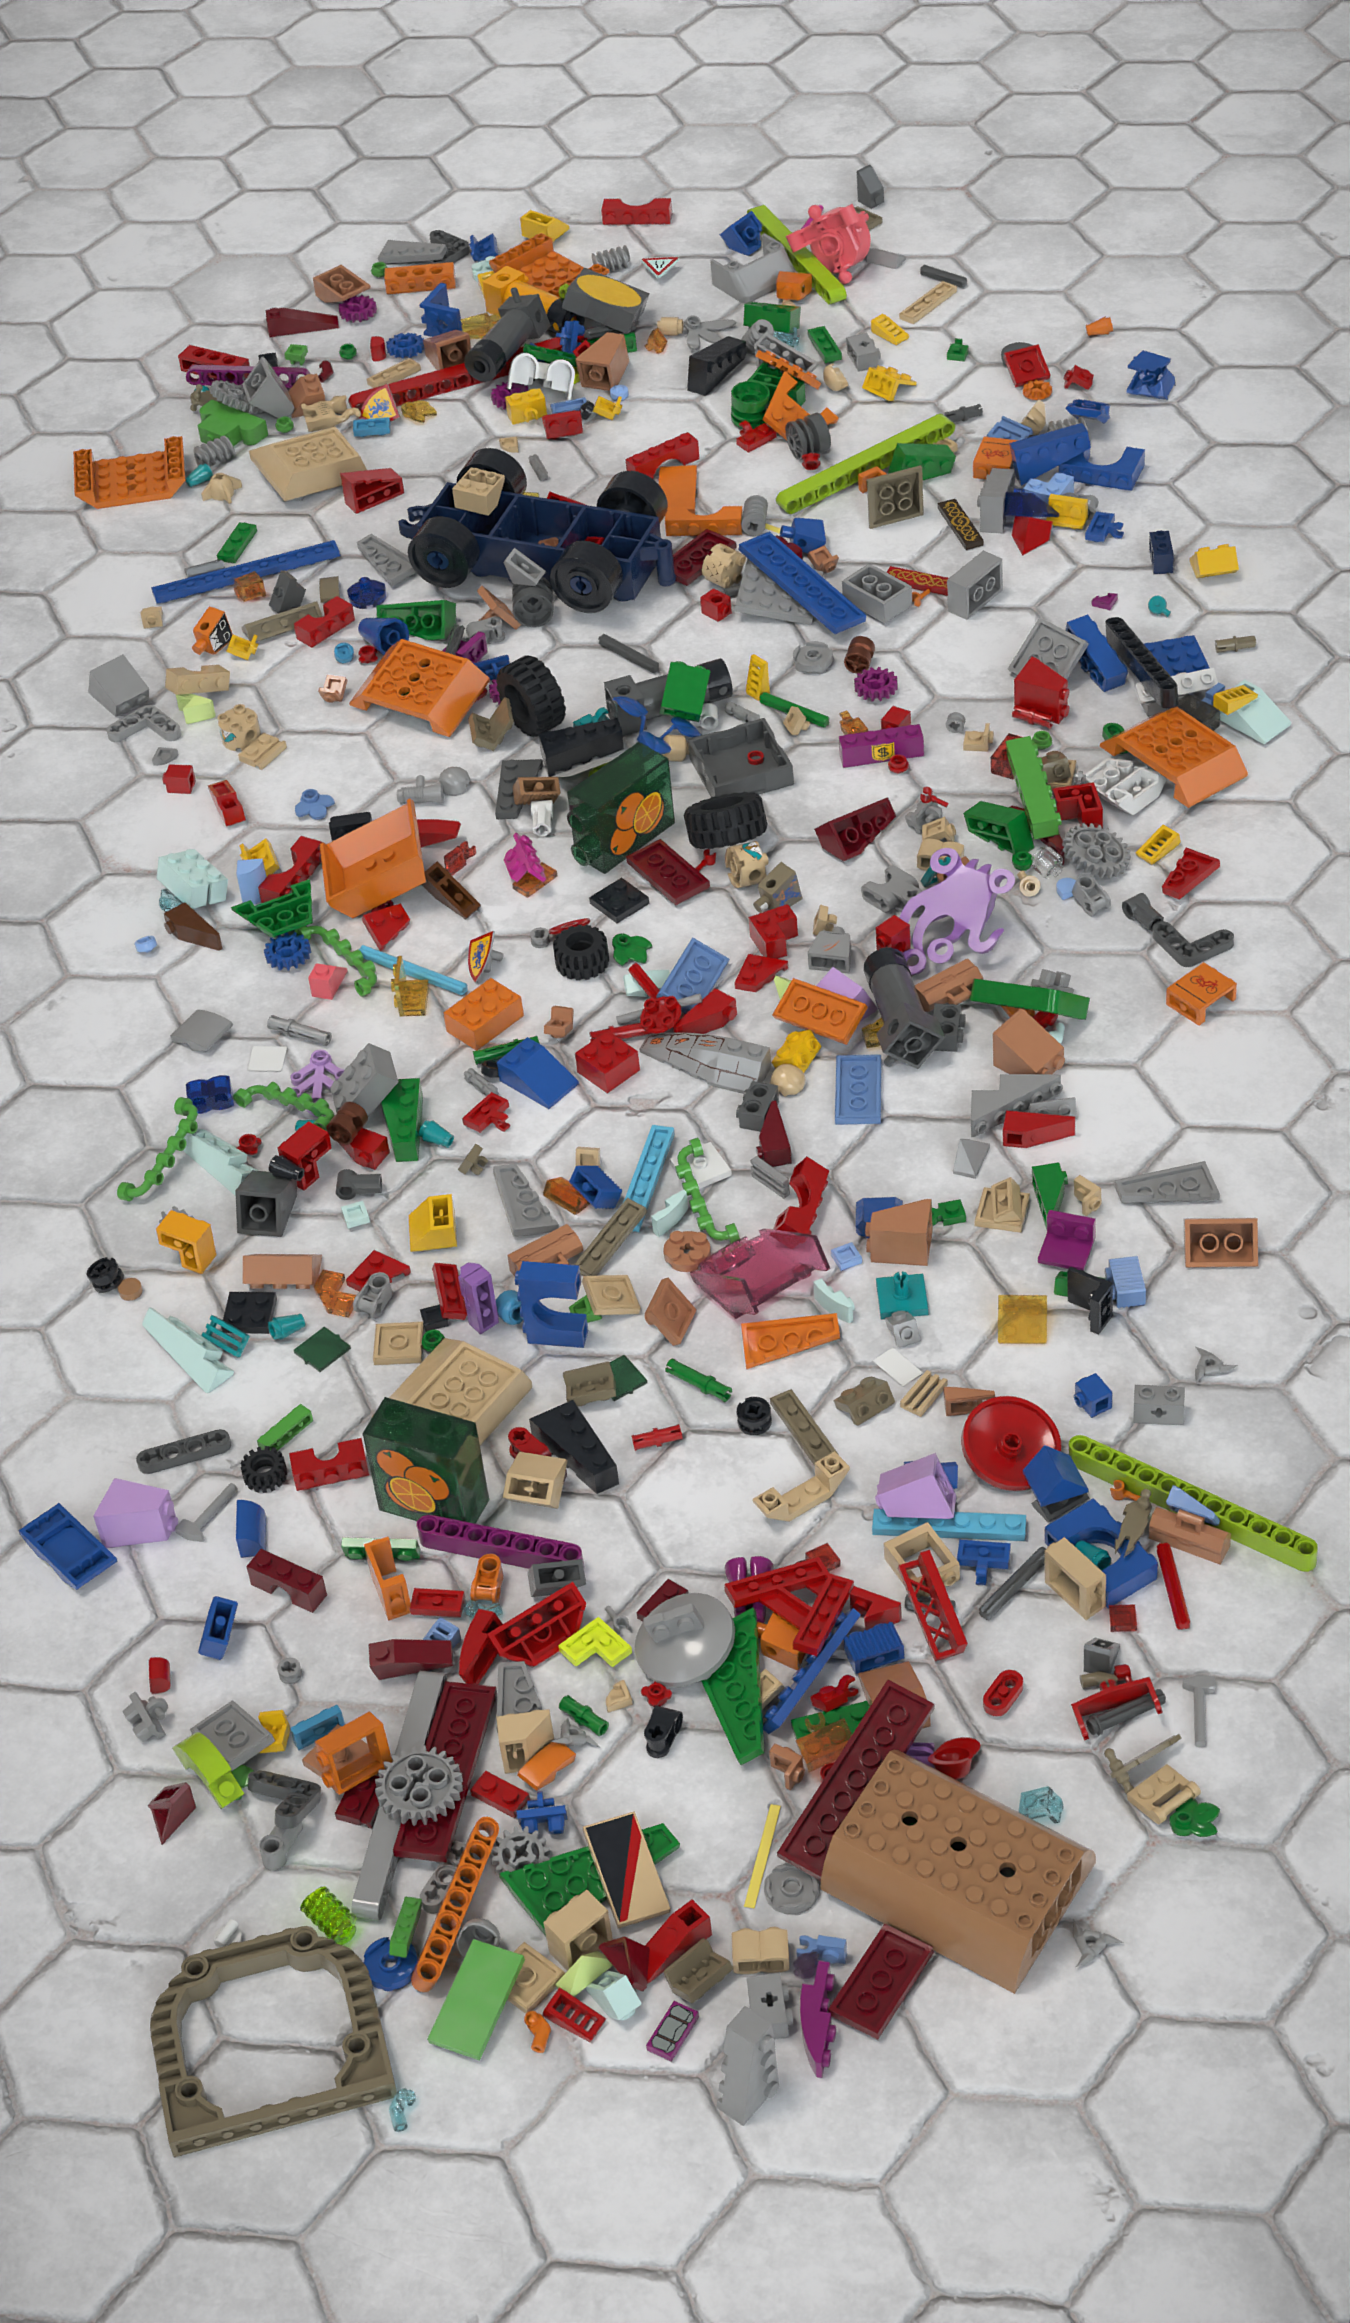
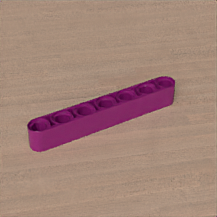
(238, 371)
(478, 1540)

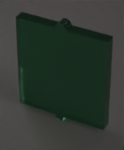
(322, 1349)
(626, 1376)

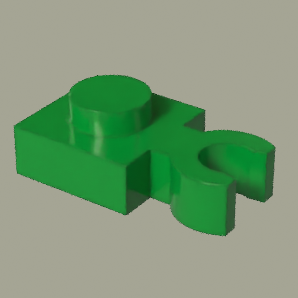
(949, 1213)

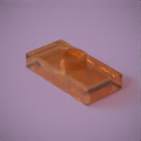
(530, 884)

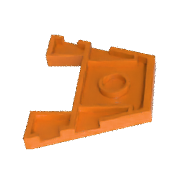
(784, 409)

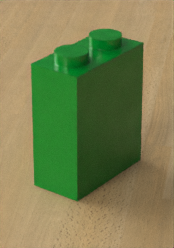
(685, 691)

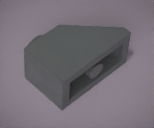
(869, 187)
(552, 1576)

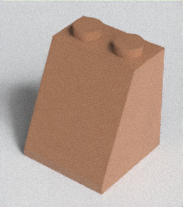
(447, 349)
(603, 362)
(1026, 1047)
(901, 1234)

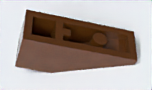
(449, 891)
(191, 927)

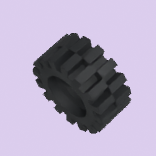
(266, 1479)

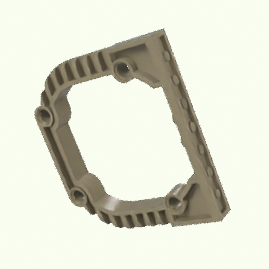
(362, 2081)

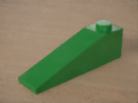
(424, 619)

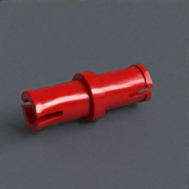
(1033, 716)
(657, 1437)

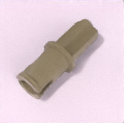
(1235, 643)

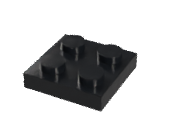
(619, 900)
(250, 1311)

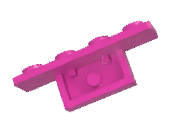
(523, 858)

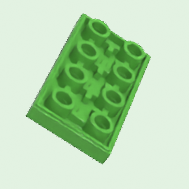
(476, 1999)

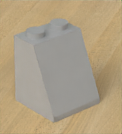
(267, 391)
(118, 686)

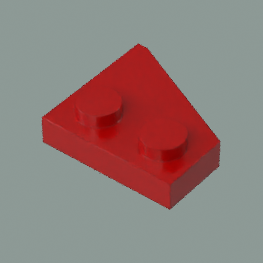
(758, 971)
(373, 1264)

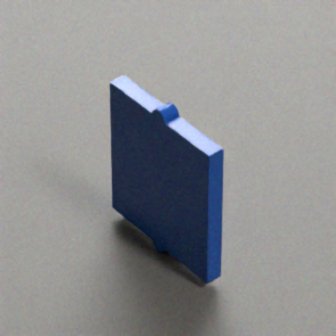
(1148, 360)

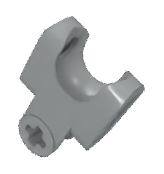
(894, 893)

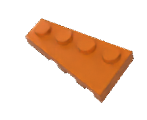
(794, 370)
(783, 1337)

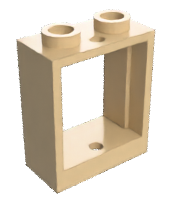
(916, 1541)
(1075, 1578)

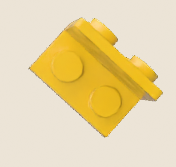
(885, 381)

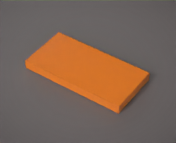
(679, 485)
(820, 1011)

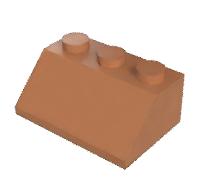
(1221, 1242)
(281, 1270)

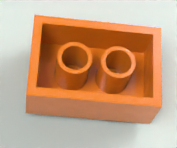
(483, 1014)

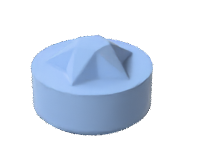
(619, 390)
(145, 944)

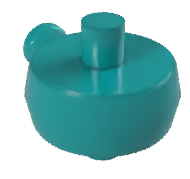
(1158, 605)

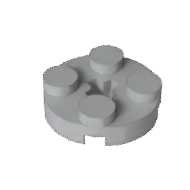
(805, 661)

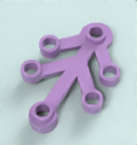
(319, 1061)

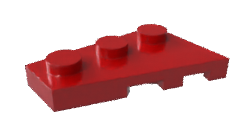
(1190, 872)

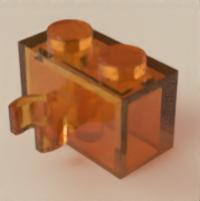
(823, 1742)

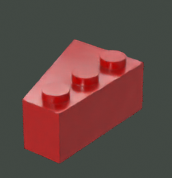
(370, 488)

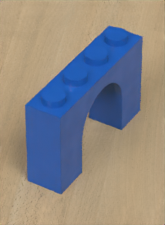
(1118, 475)
(540, 1323)
(1095, 1525)

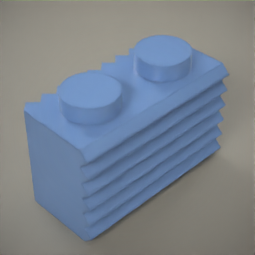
(1127, 1281)

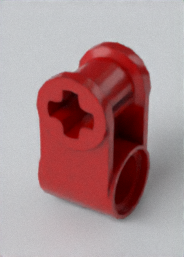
(524, 1441)

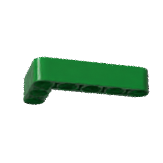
(1030, 998)

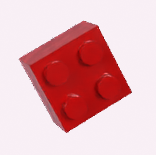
(607, 1061)

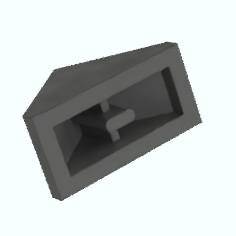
(1100, 1655)

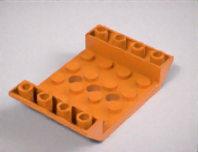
(542, 264)
(131, 477)
(440, 695)
(1183, 752)

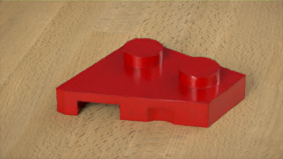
(386, 924)

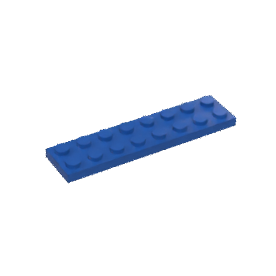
(802, 583)

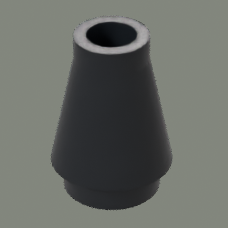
(284, 1168)

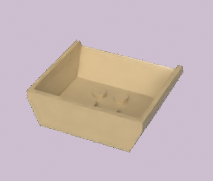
(307, 463)
(465, 1385)

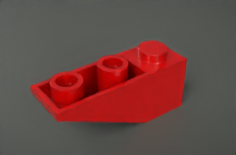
(1033, 1129)
(676, 1937)

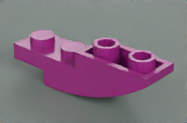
(815, 2019)

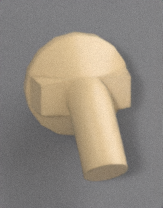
(1029, 884)

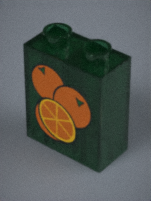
(620, 808)
(425, 1463)

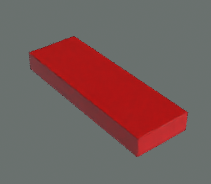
(448, 1291)

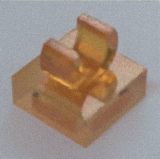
(656, 341)

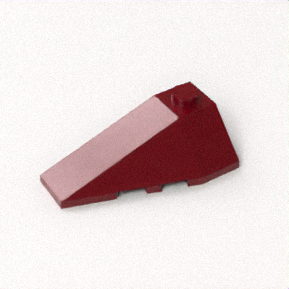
(292, 321)
(852, 832)

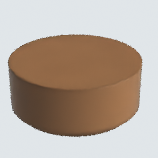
(130, 1289)

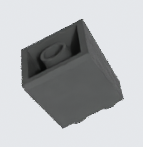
(264, 1204)

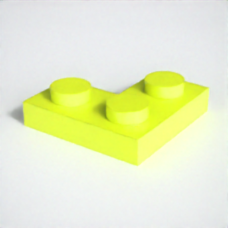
(595, 1638)

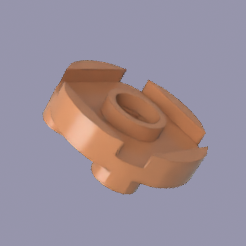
(686, 1240)

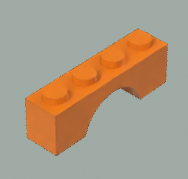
(684, 523)

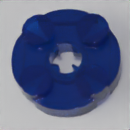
(366, 593)

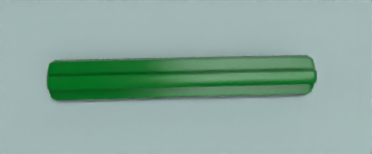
(784, 706)

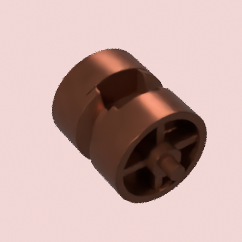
(859, 654)
(347, 1123)

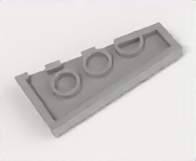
(386, 559)
(1179, 1183)

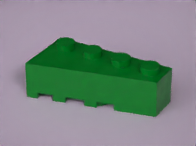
(403, 1118)

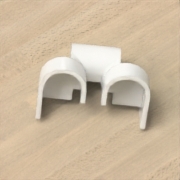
(556, 376)

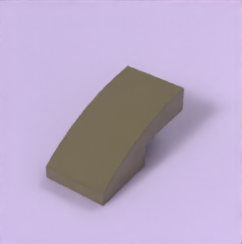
(329, 588)

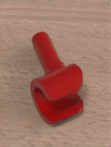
(926, 799)
(707, 859)
(1123, 1672)

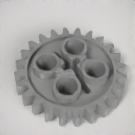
(233, 396)
(1096, 850)
(419, 1785)

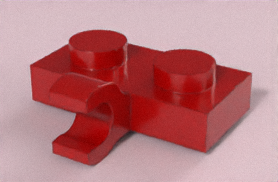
(755, 437)
(486, 1112)

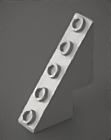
(1014, 1094)

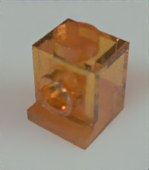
(249, 586)

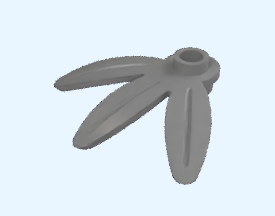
(703, 329)

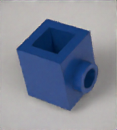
(1093, 1395)

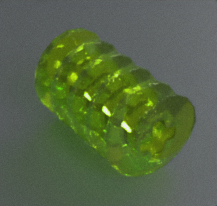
(329, 1915)

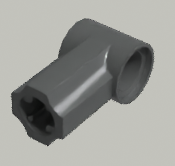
(1141, 909)
(351, 1183)

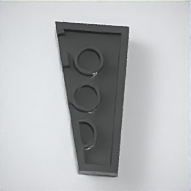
(509, 774)

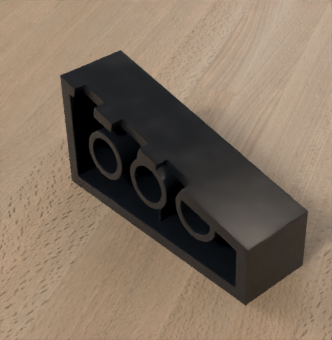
(714, 363)
(579, 744)
(572, 1438)

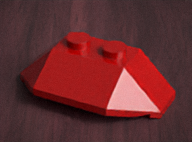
(541, 1628)

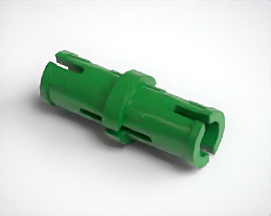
(583, 1715)

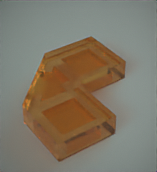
(333, 1301)

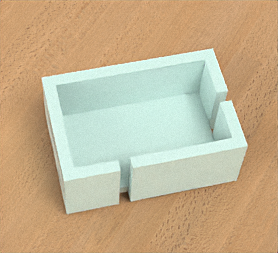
(190, 878)

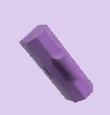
(479, 1296)

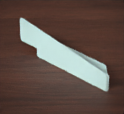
(218, 1158)
(189, 1350)

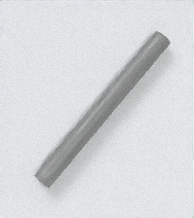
(632, 1016)

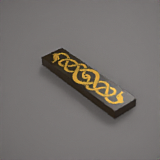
(960, 524)

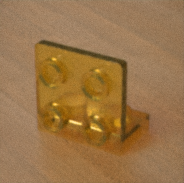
(410, 994)
(1022, 1319)

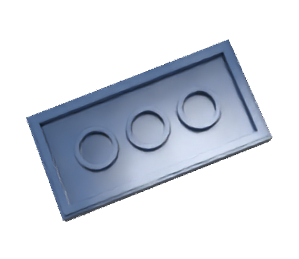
(694, 973)
(858, 1089)

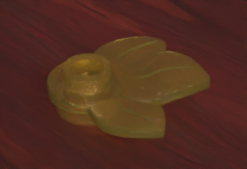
(418, 410)

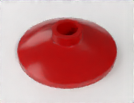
(557, 929)

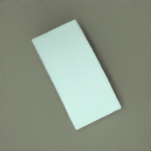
(634, 989)
(667, 1218)
(833, 1302)

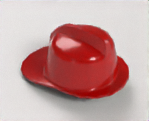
(955, 1757)

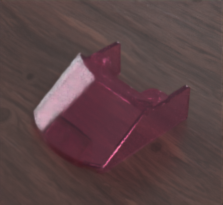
(758, 1269)

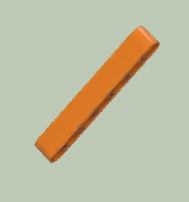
(449, 1913)

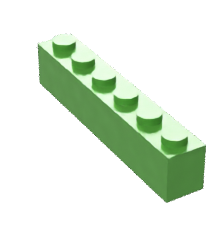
(1032, 787)

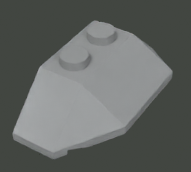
(782, 350)

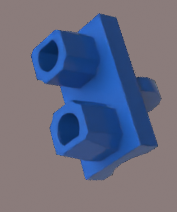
(569, 335)
(492, 666)
(542, 1813)

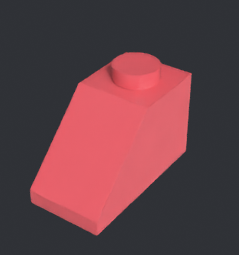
(325, 980)

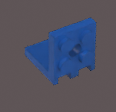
(438, 311)

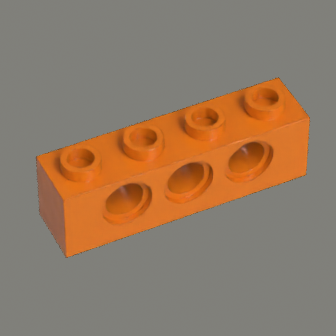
(419, 277)

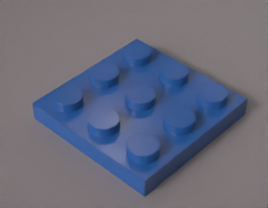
(1179, 655)

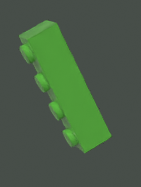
(286, 1428)
(405, 1927)

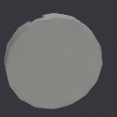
(790, 1889)

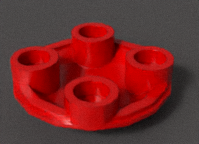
(660, 1014)

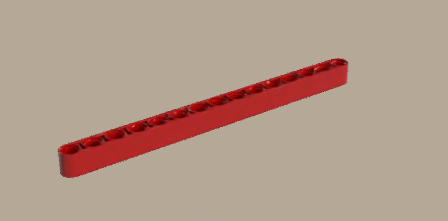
(435, 381)

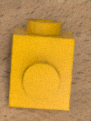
(607, 408)
(242, 647)
(278, 1726)

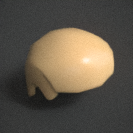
(834, 378)
(789, 1079)

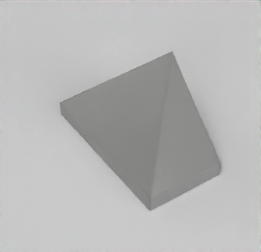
(970, 1157)

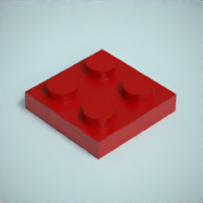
(1026, 365)

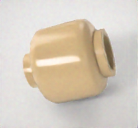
(679, 747)

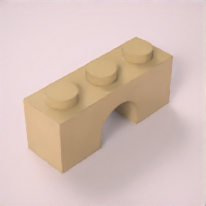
(209, 679)

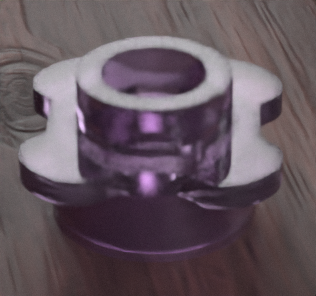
(806, 1965)

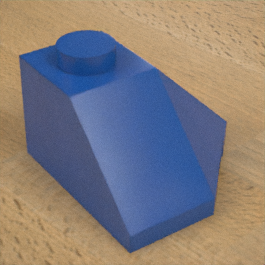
(743, 235)

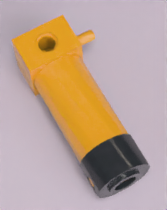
(498, 288)

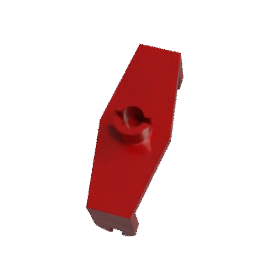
(1112, 1697)

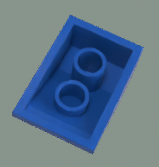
(535, 1073)

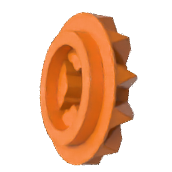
(1037, 390)

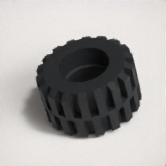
(581, 952)

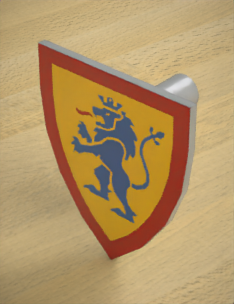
(380, 405)
(481, 955)

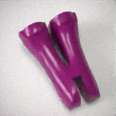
(737, 1569)

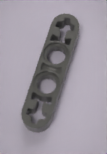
(184, 1455)

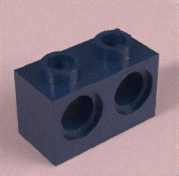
(1161, 552)

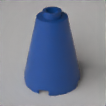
(383, 632)

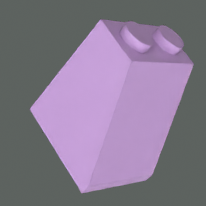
(841, 984)
(917, 1490)
(134, 1514)

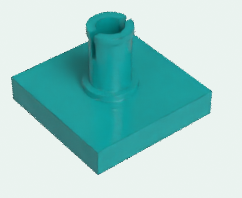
(902, 1294)

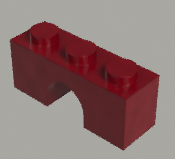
(303, 1586)

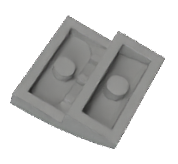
(201, 1030)

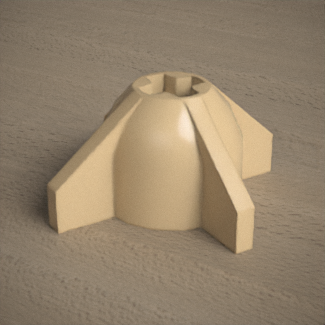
(1035, 418)
(221, 487)

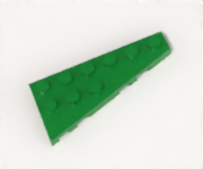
(737, 1691)
(553, 1883)

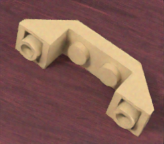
(786, 1507)

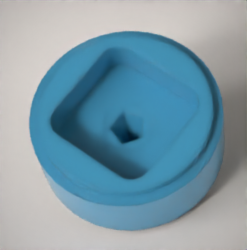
(343, 652)

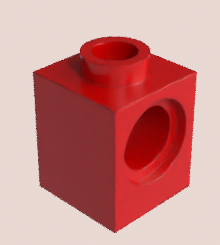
(715, 605)

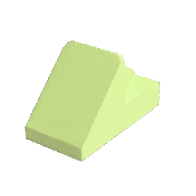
(195, 707)

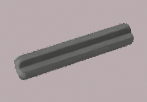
(942, 275)

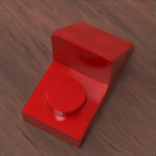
(876, 1607)

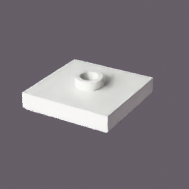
(707, 1167)

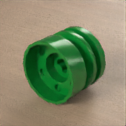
(749, 403)

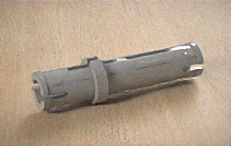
(291, 1027)

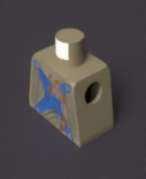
(778, 889)

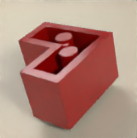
(1079, 802)
(772, 929)
(306, 1148)

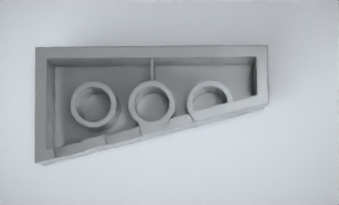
(993, 499)
(748, 2066)

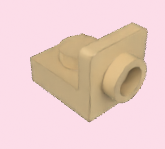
(152, 617)
(978, 740)
(939, 829)
(1088, 1194)

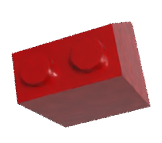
(1042, 689)

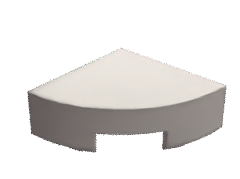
(164, 755)

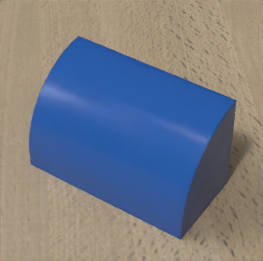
(250, 1528)

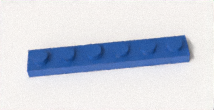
(804, 1676)

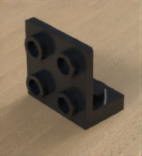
(1091, 1294)

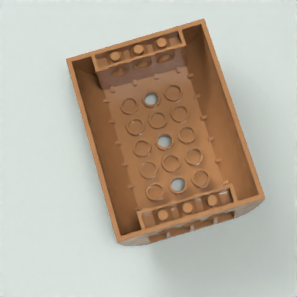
(948, 1895)

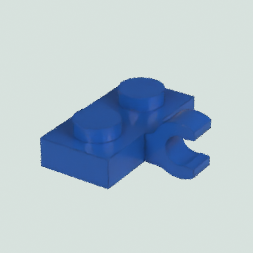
(1102, 525)
(983, 1556)

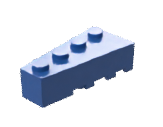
(1098, 657)

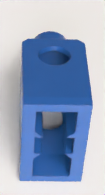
(805, 533)

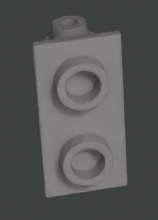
(1063, 1107)

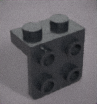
(345, 824)

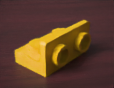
(1071, 510)

